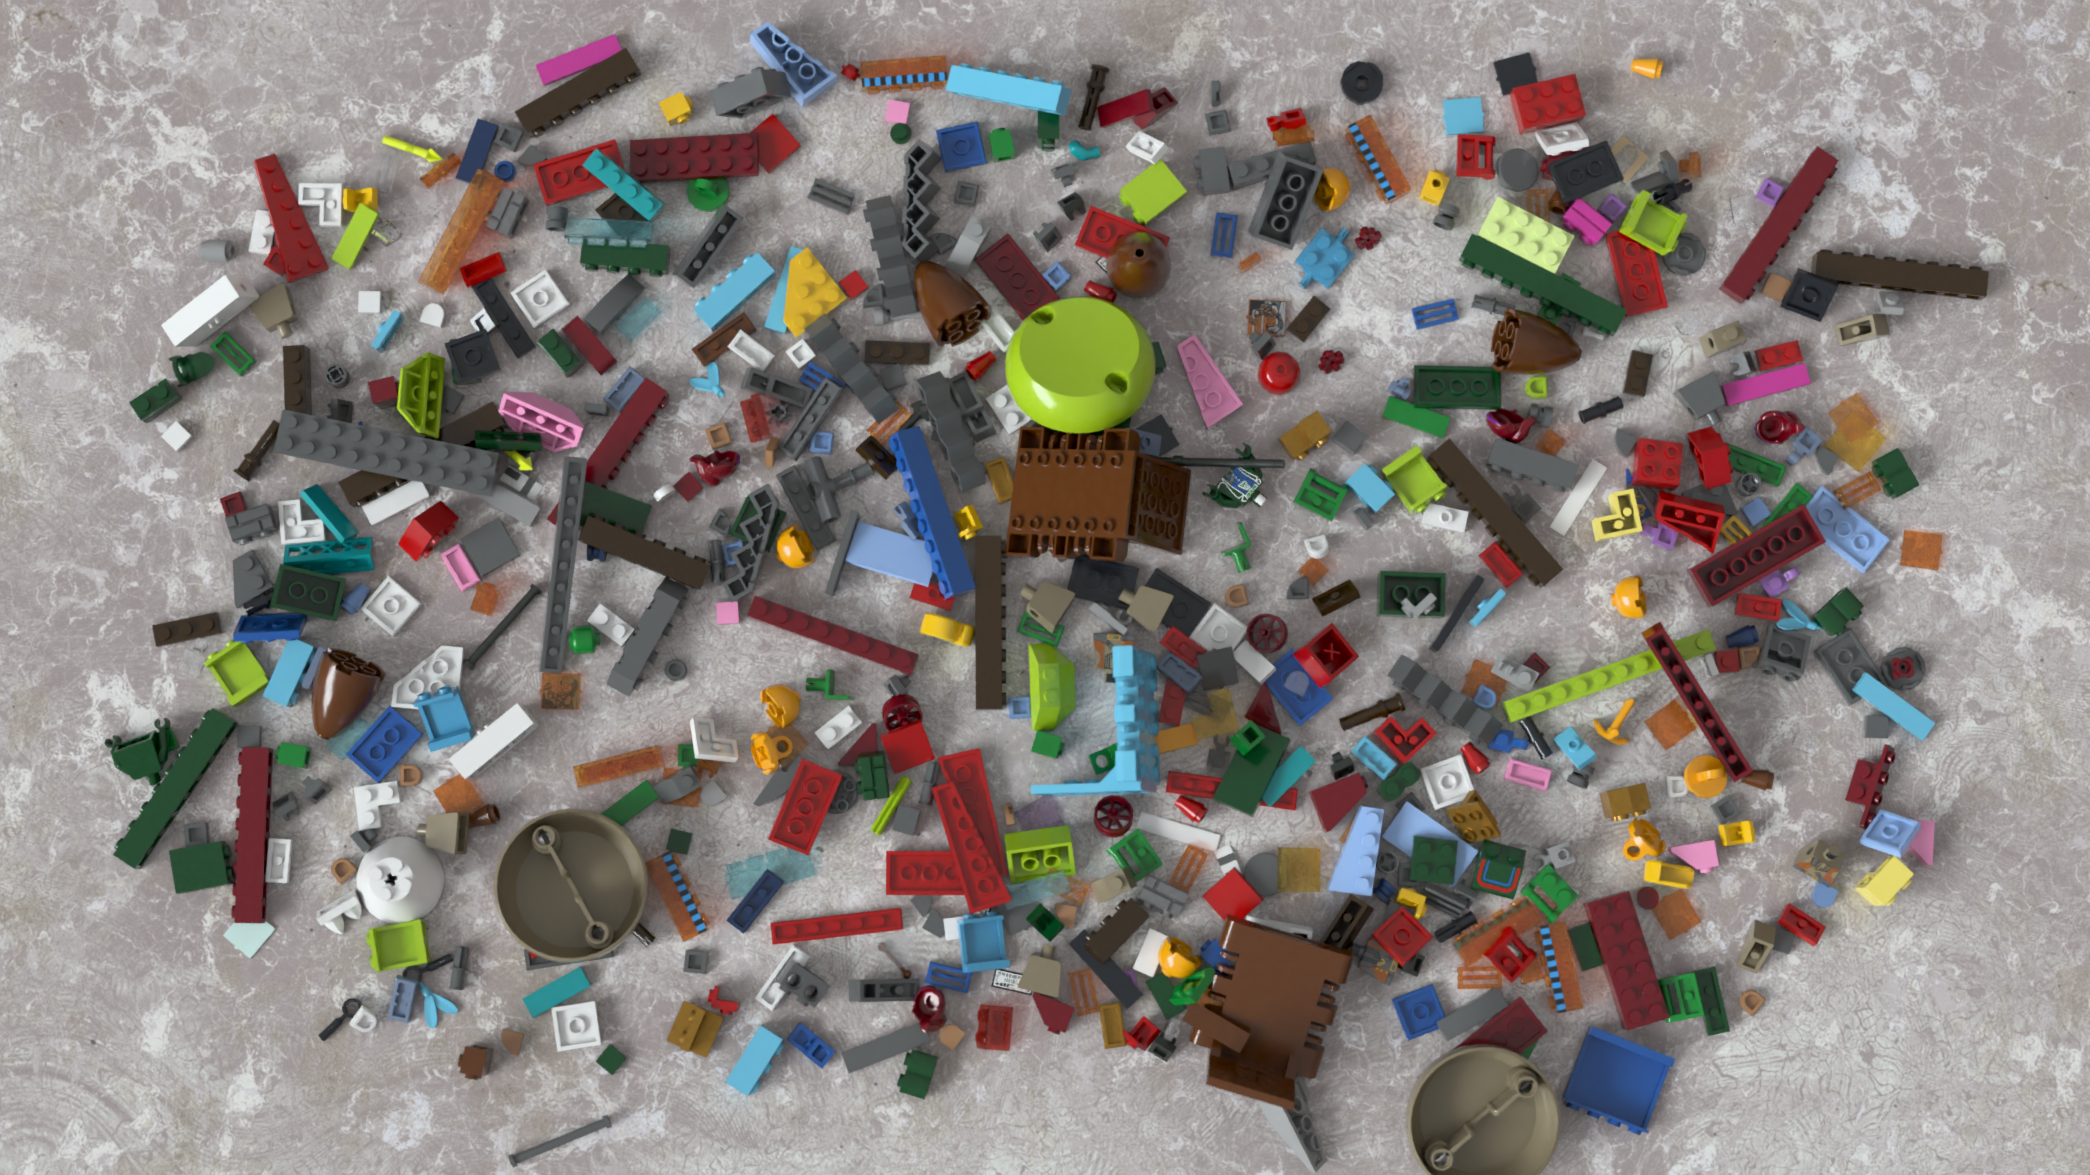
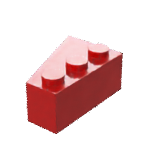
(1691, 517)

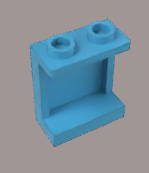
(445, 717)
(982, 942)

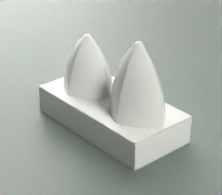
(331, 914)

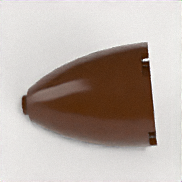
(1134, 274)
(948, 304)
(1537, 345)
(342, 691)

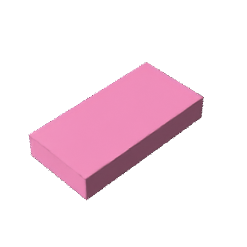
(460, 567)
(1528, 774)

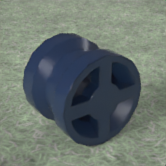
(593, 553)
(1384, 891)

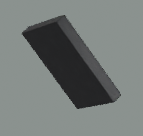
(1585, 172)
(1101, 581)
(1186, 606)

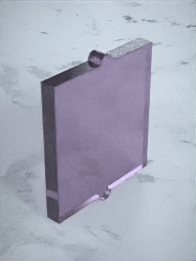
(1039, 815)

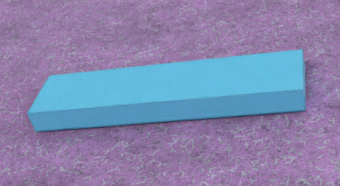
(775, 316)
(1893, 706)

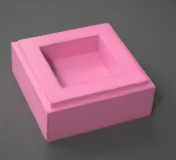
(897, 112)
(727, 613)

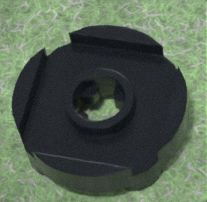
(1363, 71)

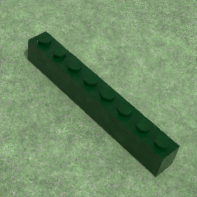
(1542, 285)
(175, 788)

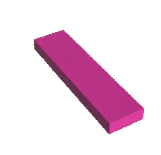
(577, 60)
(1765, 384)

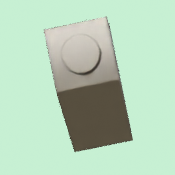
(1862, 329)
(1113, 884)
(1756, 946)

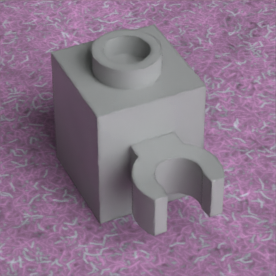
(1557, 856)

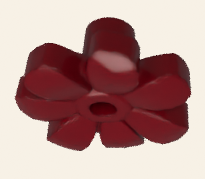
(1368, 238)
(1331, 361)

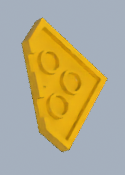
(808, 292)

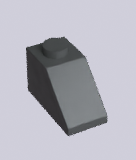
(677, 784)

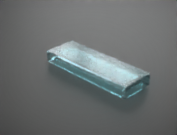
(1037, 889)

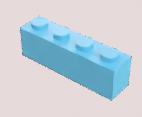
(734, 292)

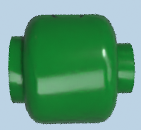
(584, 639)

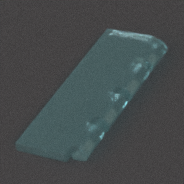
(616, 231)
(788, 868)

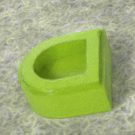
(1537, 387)

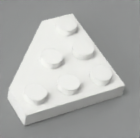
(438, 670)

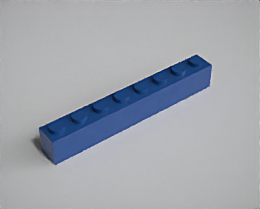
(931, 512)

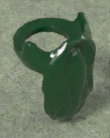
(192, 367)

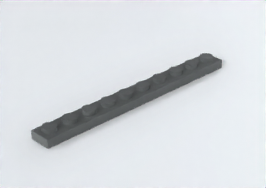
(562, 564)

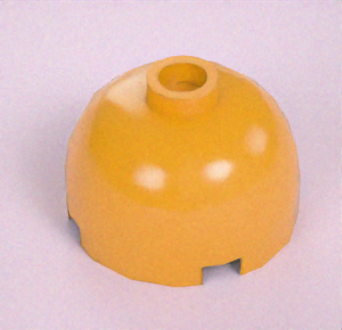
(1332, 189)
(794, 548)
(1630, 598)
(782, 704)
(1177, 958)

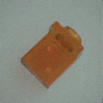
(485, 599)

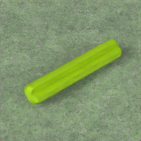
(891, 805)

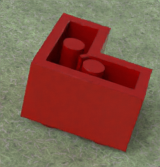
(1711, 457)
(428, 530)
(1404, 743)

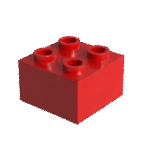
(1657, 464)
(1326, 655)

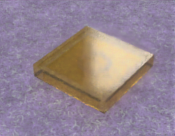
(1855, 441)
(1298, 869)

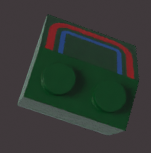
(1498, 869)

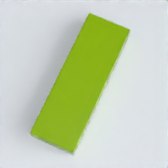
(355, 235)

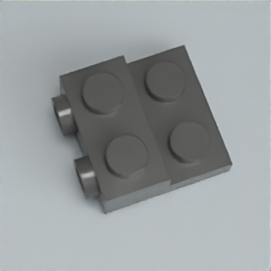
(1784, 653)

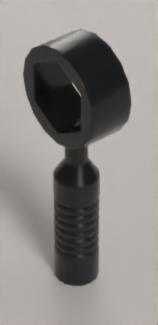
(430, 966)
(338, 1021)

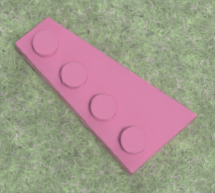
(1210, 388)

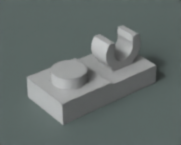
(1102, 612)
(1514, 672)

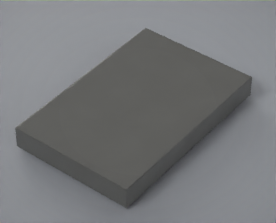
(1846, 662)

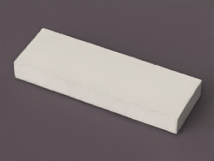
(395, 502)
(770, 993)

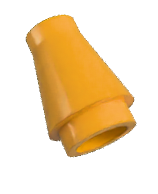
(1648, 67)

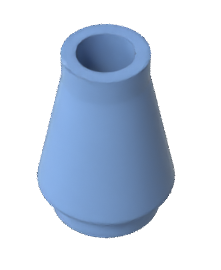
(354, 599)

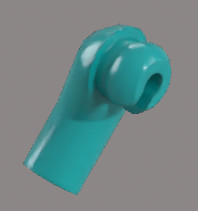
(1081, 152)

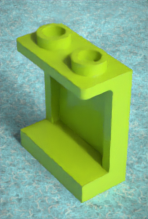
(1151, 192)
(1653, 224)
(1414, 481)
(238, 672)
(398, 945)

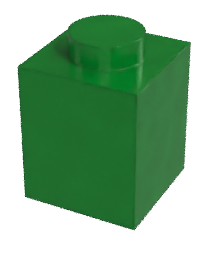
(1001, 145)
(1247, 738)
(1047, 745)
(293, 755)

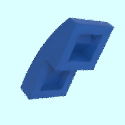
(810, 1045)

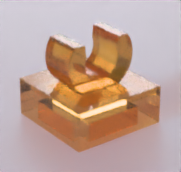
(1692, 165)
(1550, 443)
(710, 765)

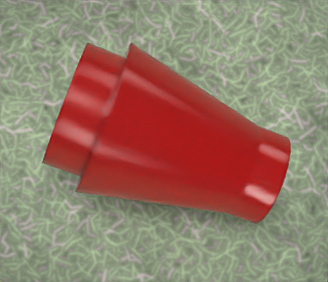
(1100, 291)
(979, 366)
(1475, 758)
(1192, 809)

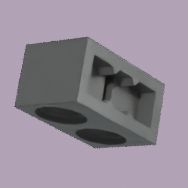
(804, 980)

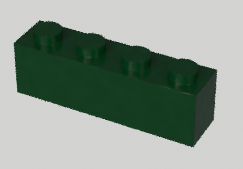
(651, 260)

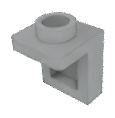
(1889, 303)
(1425, 606)

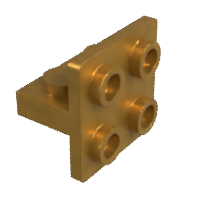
(1474, 819)
(695, 1029)

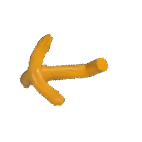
(1613, 731)

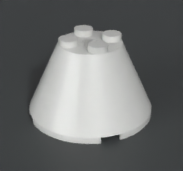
(417, 883)

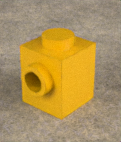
(677, 108)
(1434, 187)

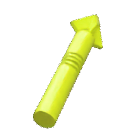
(430, 154)
(525, 464)

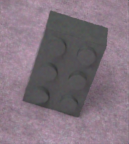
(750, 93)

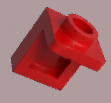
(725, 1006)
(1142, 1034)

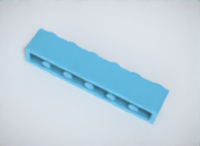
(1008, 90)

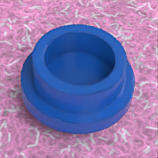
(505, 170)

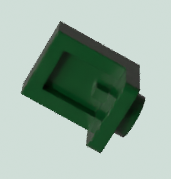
(1045, 922)

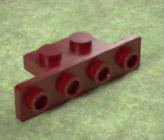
(1868, 784)

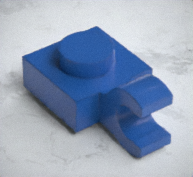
(1504, 741)

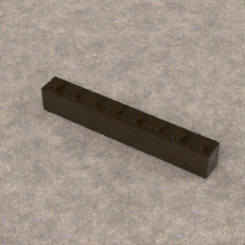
(1901, 275)
(366, 485)
(1494, 513)
(988, 622)

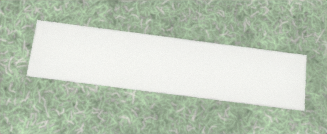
(1578, 497)
(1178, 831)

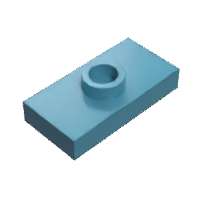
(387, 331)
(1486, 607)
(1574, 748)
(1374, 758)

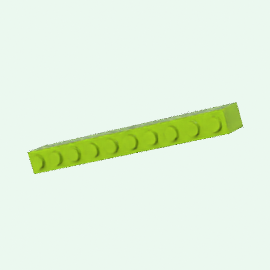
(1601, 678)

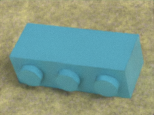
(290, 673)
(755, 1061)

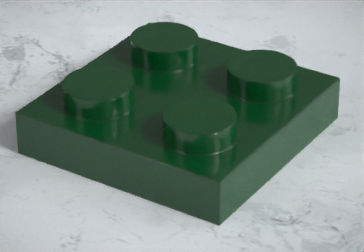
(1433, 860)

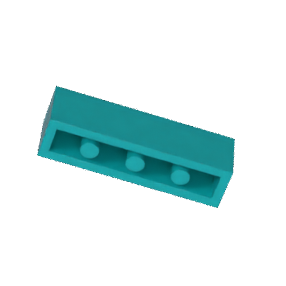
(624, 184)

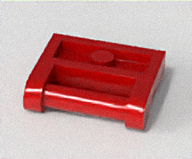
(1468, 156)
(1505, 959)

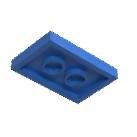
(269, 627)
(1298, 707)
(384, 744)

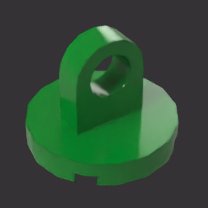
(707, 193)

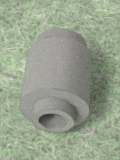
(217, 250)

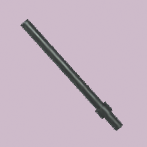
(1224, 462)

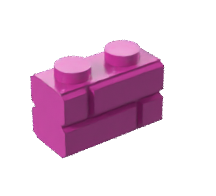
(1585, 222)

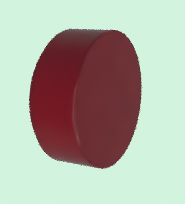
(1647, 898)

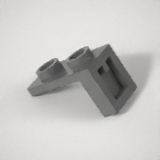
(1667, 175)

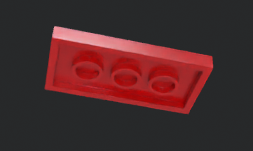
(567, 178)
(1104, 229)
(1636, 275)
(805, 806)
(922, 873)

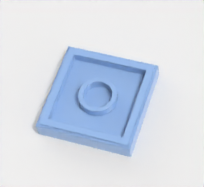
(1890, 833)

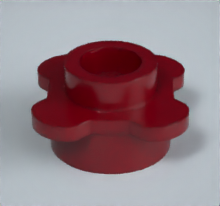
(1907, 662)

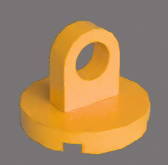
(765, 751)
(1705, 776)
(1646, 838)

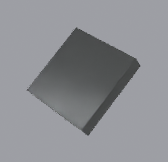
(490, 547)

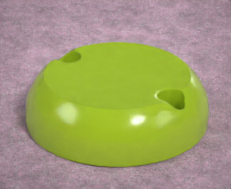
(1080, 365)

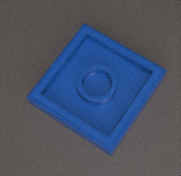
(961, 147)
(1418, 1011)

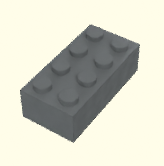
(1285, 200)

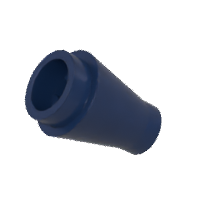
(1743, 637)

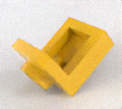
(352, 198)
(968, 522)
(1737, 833)
(1413, 900)

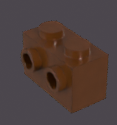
(475, 1061)

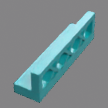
(330, 561)

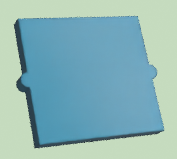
(1463, 116)

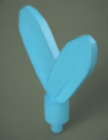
(712, 383)
(1799, 619)
(432, 1001)

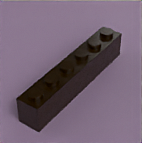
(578, 93)
(644, 553)

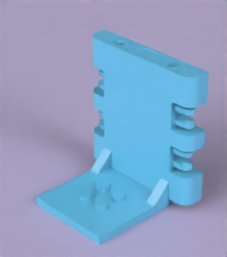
(1137, 724)

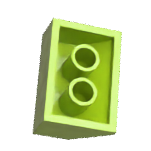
(1036, 851)

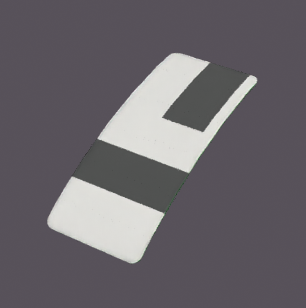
(521, 482)
(1226, 859)

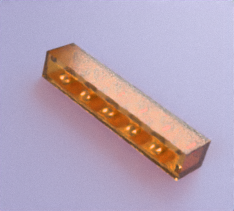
(460, 231)

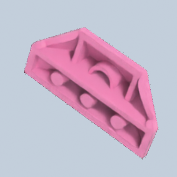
(536, 414)

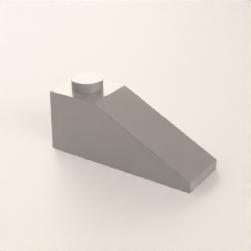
(968, 246)

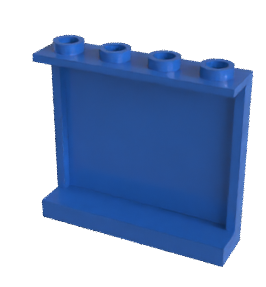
(1616, 1080)

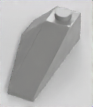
(1297, 1127)

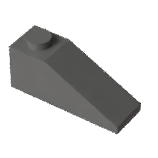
(882, 990)

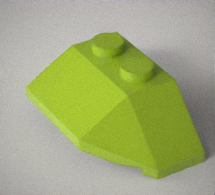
(422, 393)
(1050, 686)

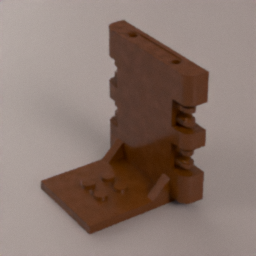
(1093, 496)
(1276, 1000)

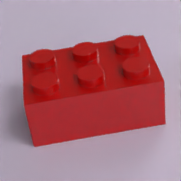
(1547, 104)

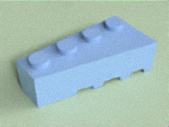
(805, 75)
(1357, 861)

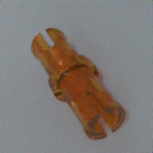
(440, 170)

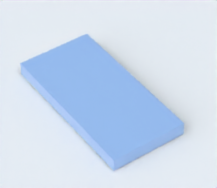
(1846, 530)
(890, 554)
(1413, 822)

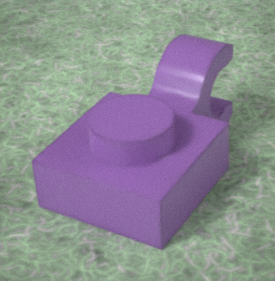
(1661, 535)
(1777, 582)

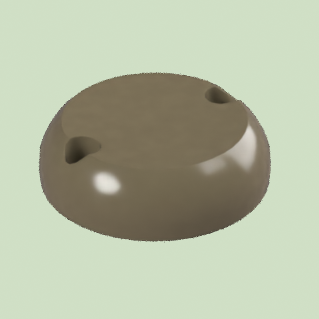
(571, 884)
(1479, 1117)

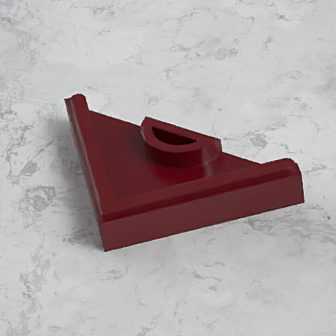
(1263, 711)
(864, 744)

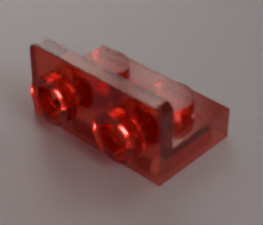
(755, 418)
(994, 1027)

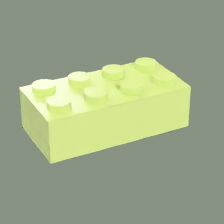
(1525, 235)

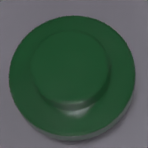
(900, 133)

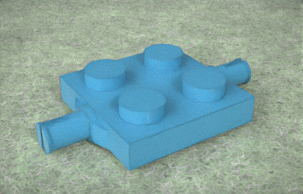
(1324, 258)

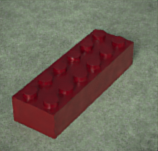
(1756, 555)
(1626, 960)

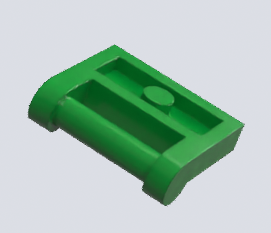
(1317, 501)
(1140, 852)
(1554, 887)
(1190, 991)
(1688, 996)

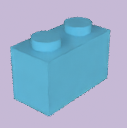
(1370, 488)

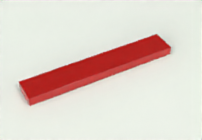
(1207, 786)
(836, 926)

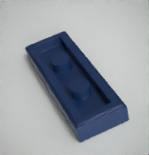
(477, 150)
(755, 901)

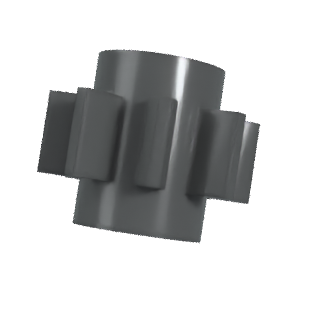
(783, 418)

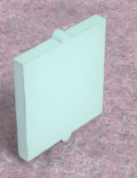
(249, 936)

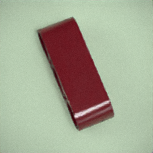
(589, 345)

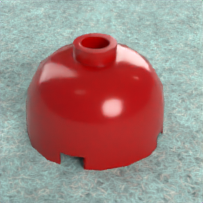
(1279, 373)

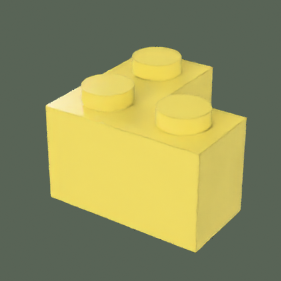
(1624, 517)
(1883, 883)

